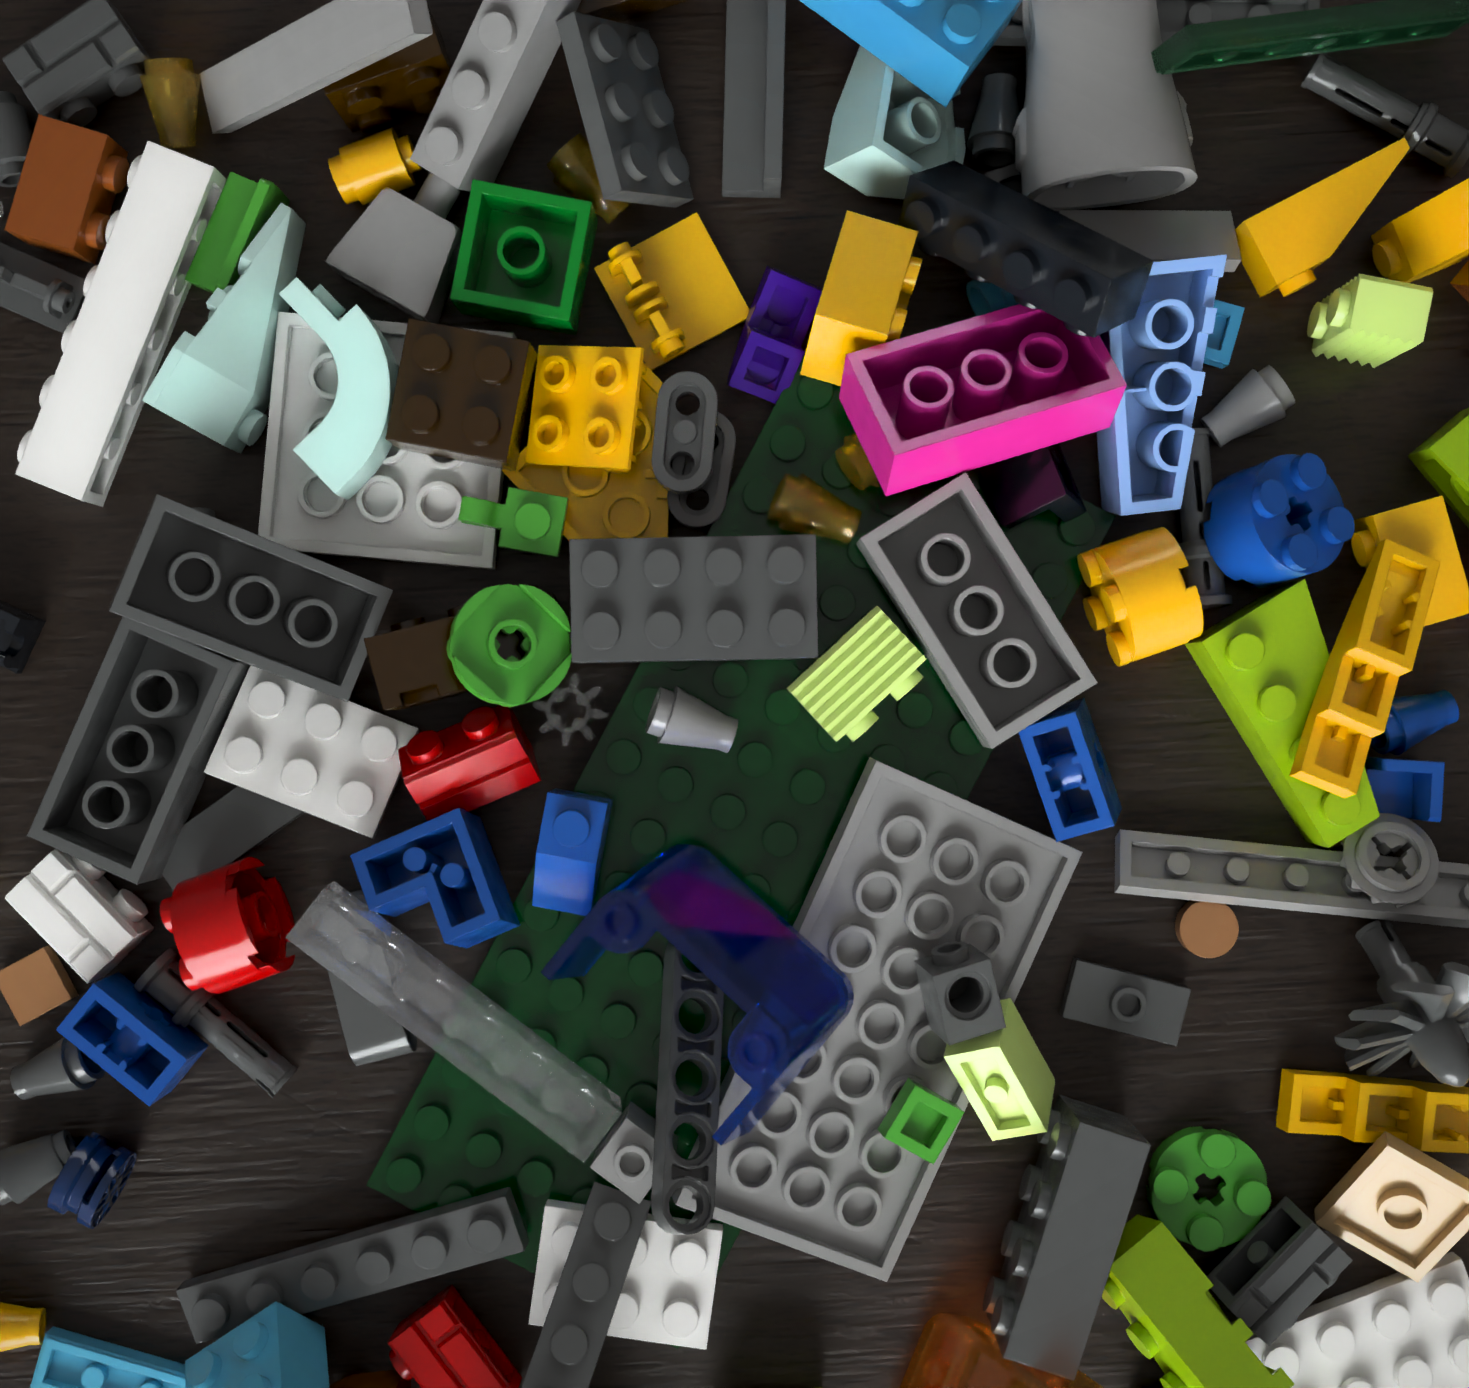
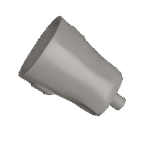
(1095, 110)

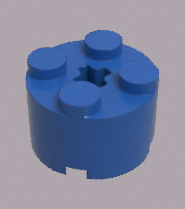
(1277, 521)

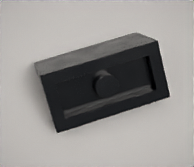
(1032, 485)

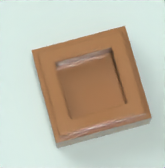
(36, 985)

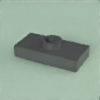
(1125, 1001)

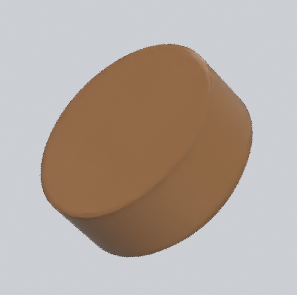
(1206, 928)

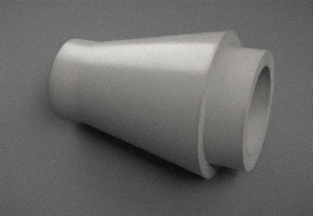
(1249, 406)
(689, 722)

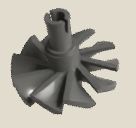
(1415, 1015)

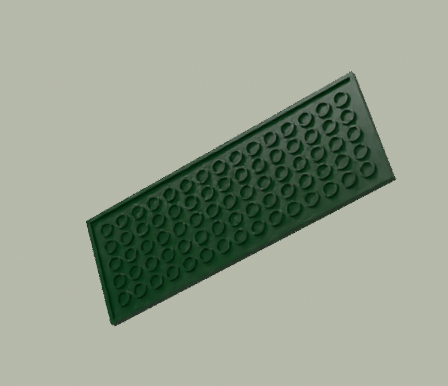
(756, 809)

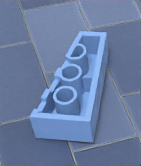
(1161, 360)

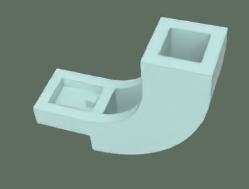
(351, 438)

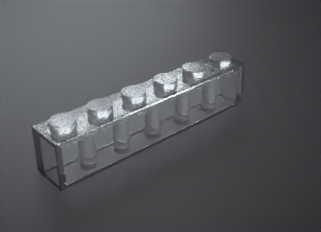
(456, 1020)

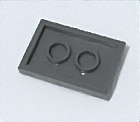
(625, 111)

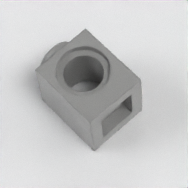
(628, 1153)

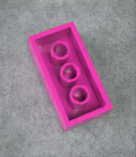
(976, 394)

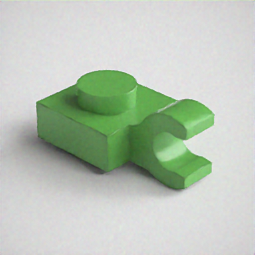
(527, 522)

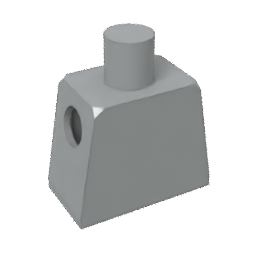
(404, 249)

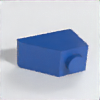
(570, 851)

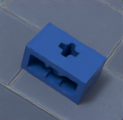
(1071, 771)
(132, 1038)

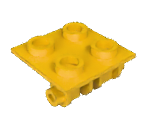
(672, 291)
(585, 407)

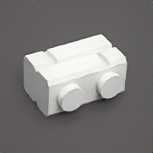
(80, 913)

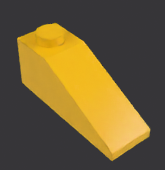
(1304, 230)
(1425, 237)

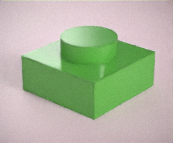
(920, 1121)

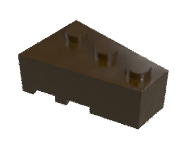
(414, 663)

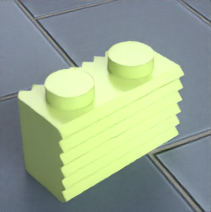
(1370, 320)
(858, 675)

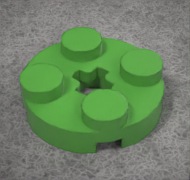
(545, 643)
(1240, 1196)

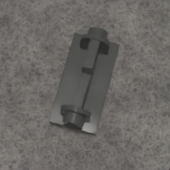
(39, 289)

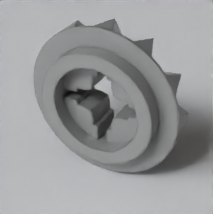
(1416, 867)

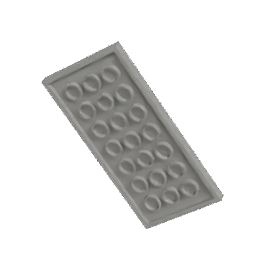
(894, 884)

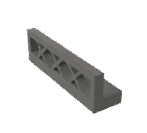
(753, 98)

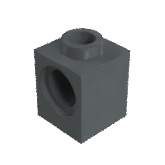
(976, 1009)

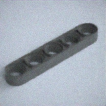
(675, 1107)

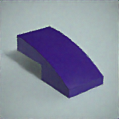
(773, 335)

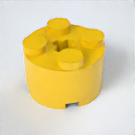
(1140, 595)

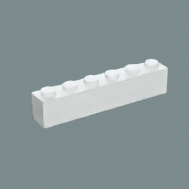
(121, 326)

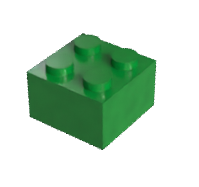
(524, 257)

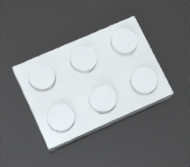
(311, 751)
(666, 1287)

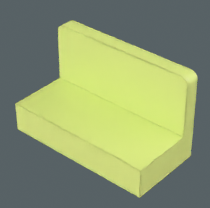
(1005, 1078)

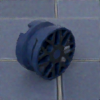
(92, 1180)

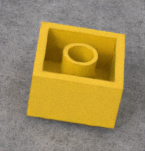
(862, 294)

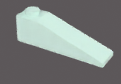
(888, 130)
(225, 372)

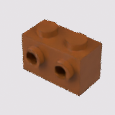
(67, 189)

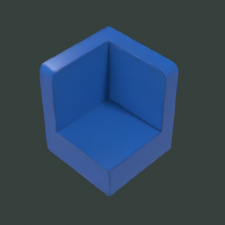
(1407, 787)

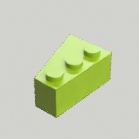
(1177, 1316)

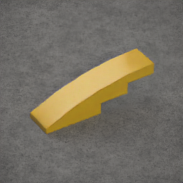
(1364, 667)
(1363, 1107)

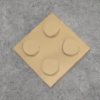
(1398, 1207)

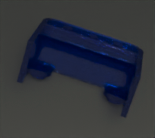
(743, 947)

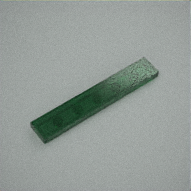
(1307, 33)

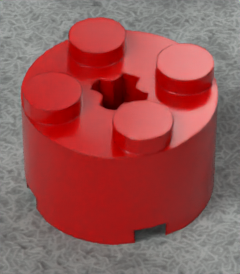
(229, 927)

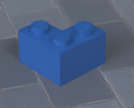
(441, 864)

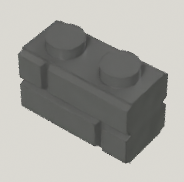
(79, 63)
(1277, 1271)

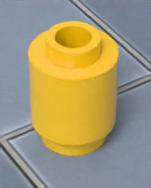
(372, 165)

